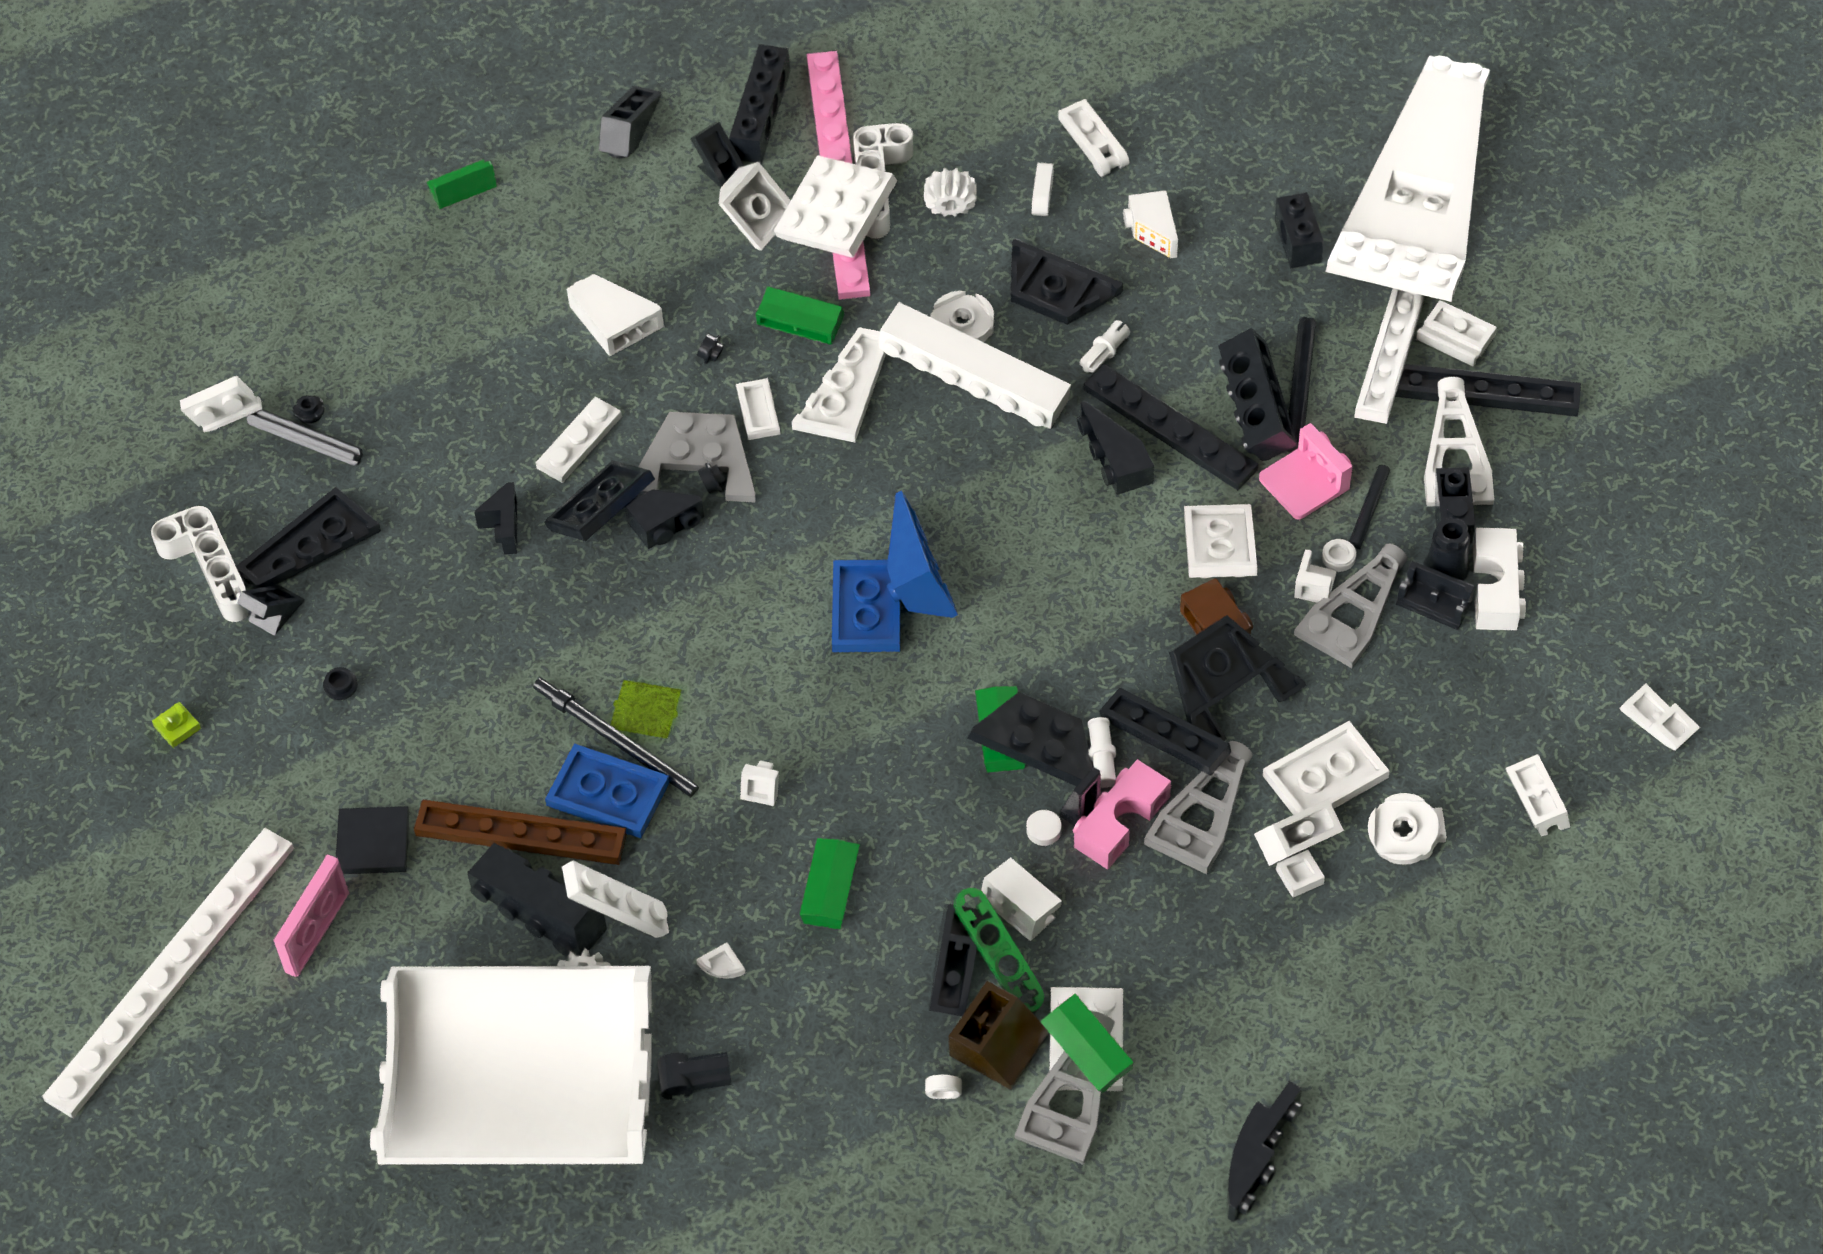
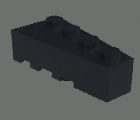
(535, 900)

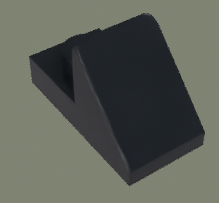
(717, 153)
(501, 514)
(270, 606)

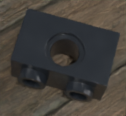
(1299, 230)

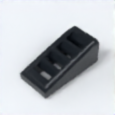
(1083, 798)

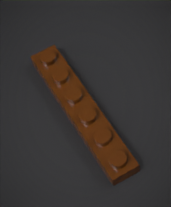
(520, 832)

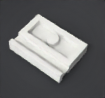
(1456, 333)
(221, 404)

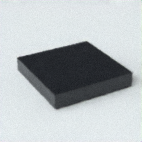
(373, 839)

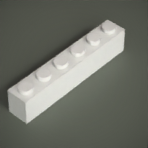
(974, 366)

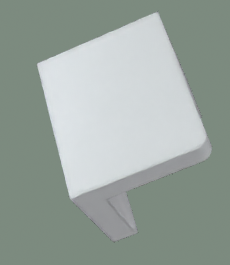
(1313, 581)

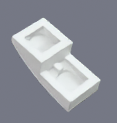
(1663, 722)

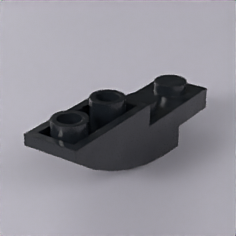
(1254, 1149)

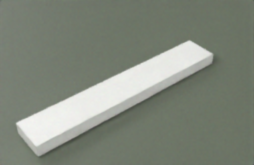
(1389, 356)

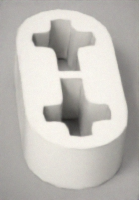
(1042, 189)

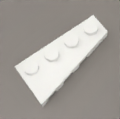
(846, 390)

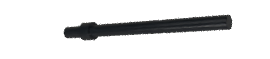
(566, 702)

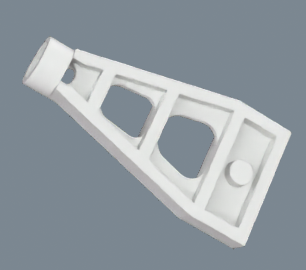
(1481, 473)

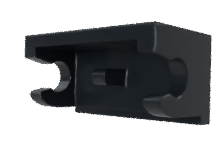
(1435, 595)

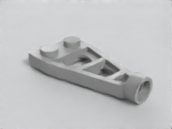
(1336, 637)
(1187, 842)
(1055, 1131)

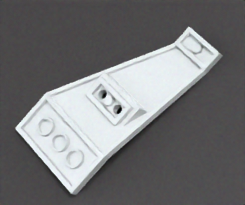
(1418, 199)

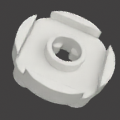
(975, 308)
(1417, 844)

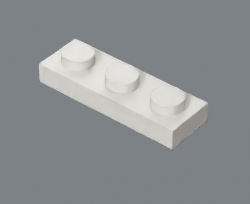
(578, 439)

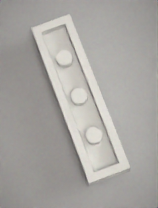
(615, 899)

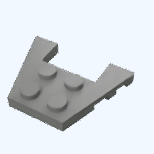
(694, 439)

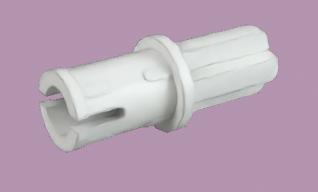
(1104, 347)

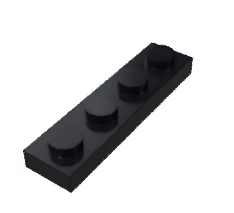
(1165, 731)

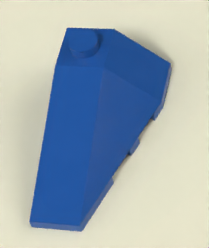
(913, 567)

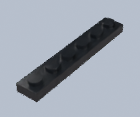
(1494, 390)
(1171, 427)

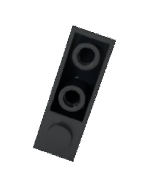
(1121, 453)

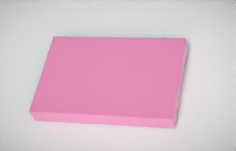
(311, 916)

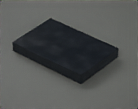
(599, 500)

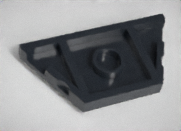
(1056, 284)
(1037, 737)

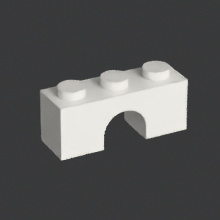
(1498, 603)

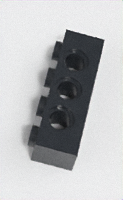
(760, 102)
(1256, 395)

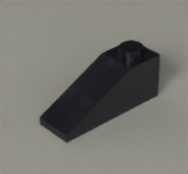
(627, 121)
(953, 964)

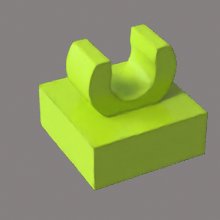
(176, 724)

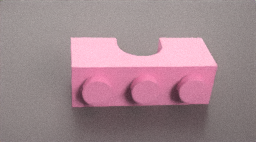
(1135, 791)

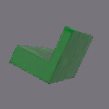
(462, 183)

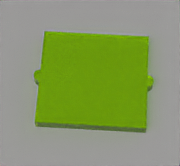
(645, 709)

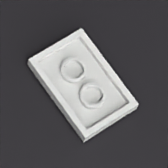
(1220, 541)
(1328, 768)
(1102, 1000)

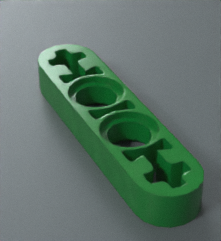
(1004, 946)

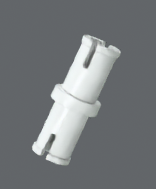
(1102, 750)

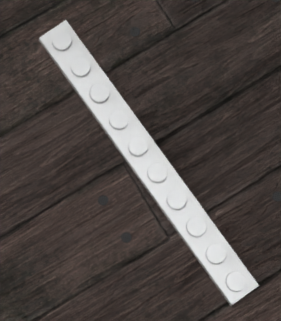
(167, 973)

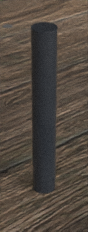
(1369, 506)

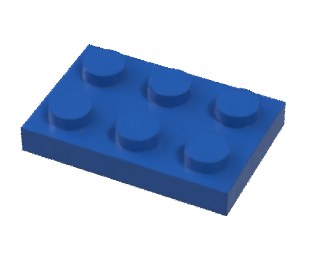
(863, 609)
(607, 790)

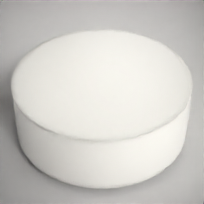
(1339, 555)
(1044, 827)
(943, 1087)

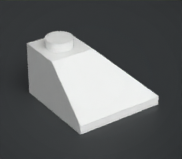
(753, 203)

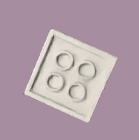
(835, 206)

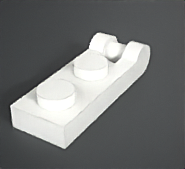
(1093, 137)

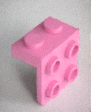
(1308, 475)

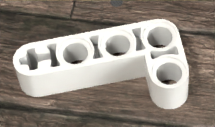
(880, 146)
(210, 550)

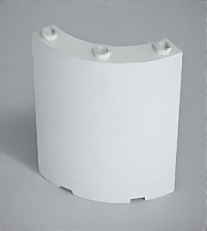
(515, 1065)

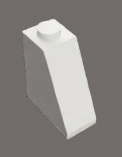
(613, 313)

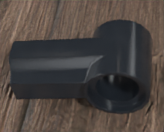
(686, 1074)

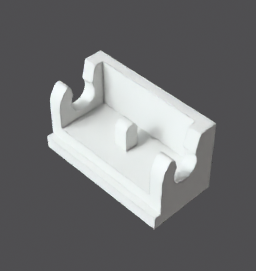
(1538, 794)
(1020, 898)

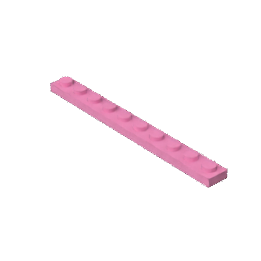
(834, 144)

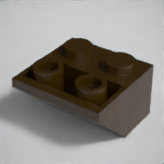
(997, 1036)

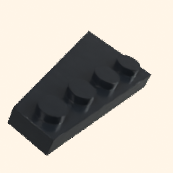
(312, 537)

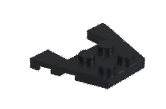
(1218, 664)

